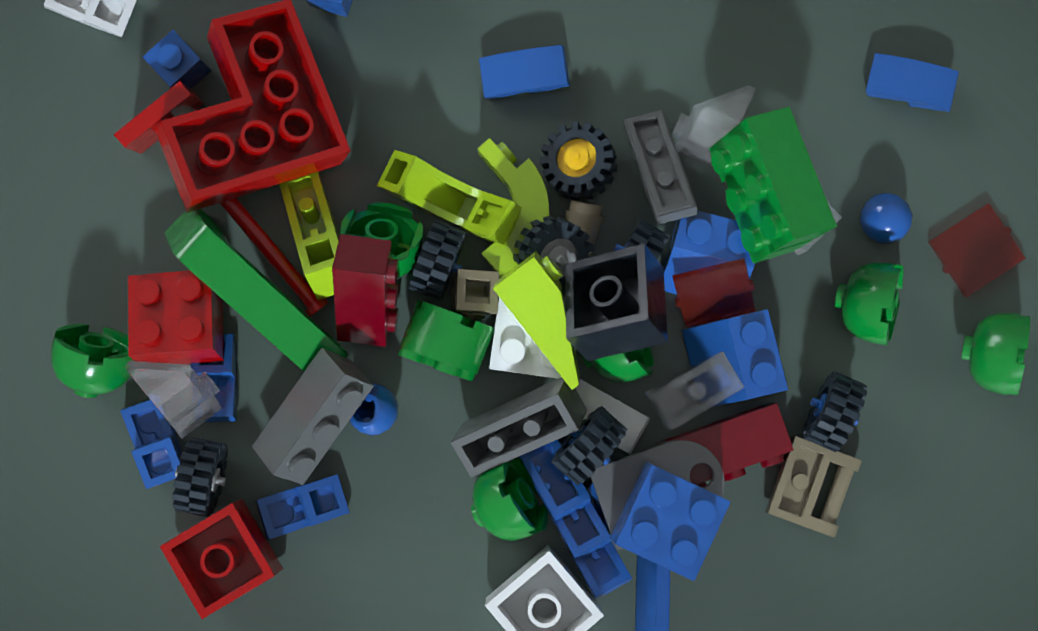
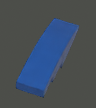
(576, 522)

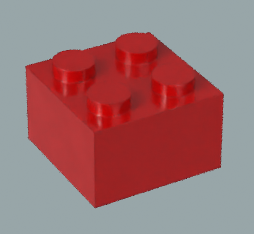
(174, 319)
(221, 558)

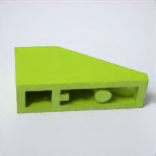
(313, 230)
(540, 307)

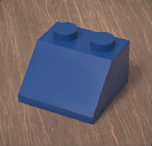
(701, 243)
(749, 347)

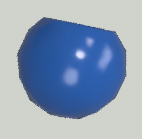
(886, 218)
(376, 411)

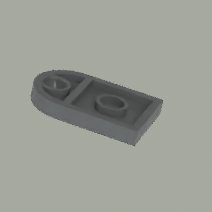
(616, 479)

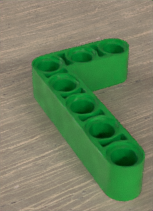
(208, 254)

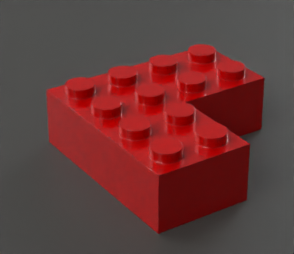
(276, 118)

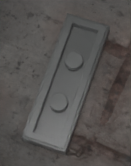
(660, 167)

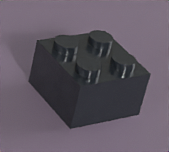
(615, 303)

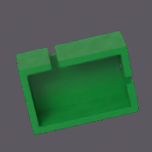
(771, 185)

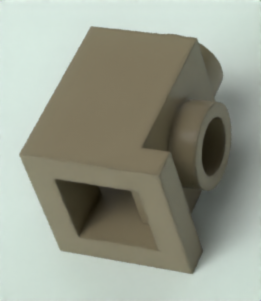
(474, 293)

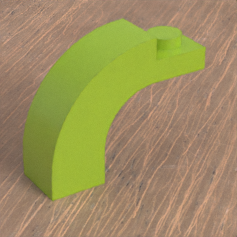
(525, 189)
(448, 198)

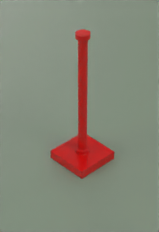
(142, 133)

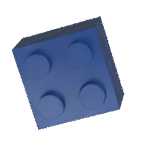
(669, 521)

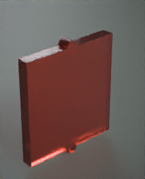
(976, 250)
(714, 293)

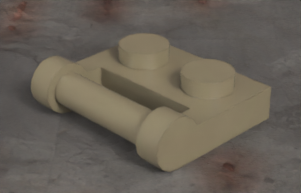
(801, 482)

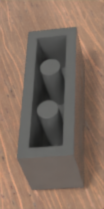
(312, 416)
(519, 426)

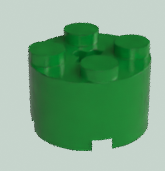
(445, 340)

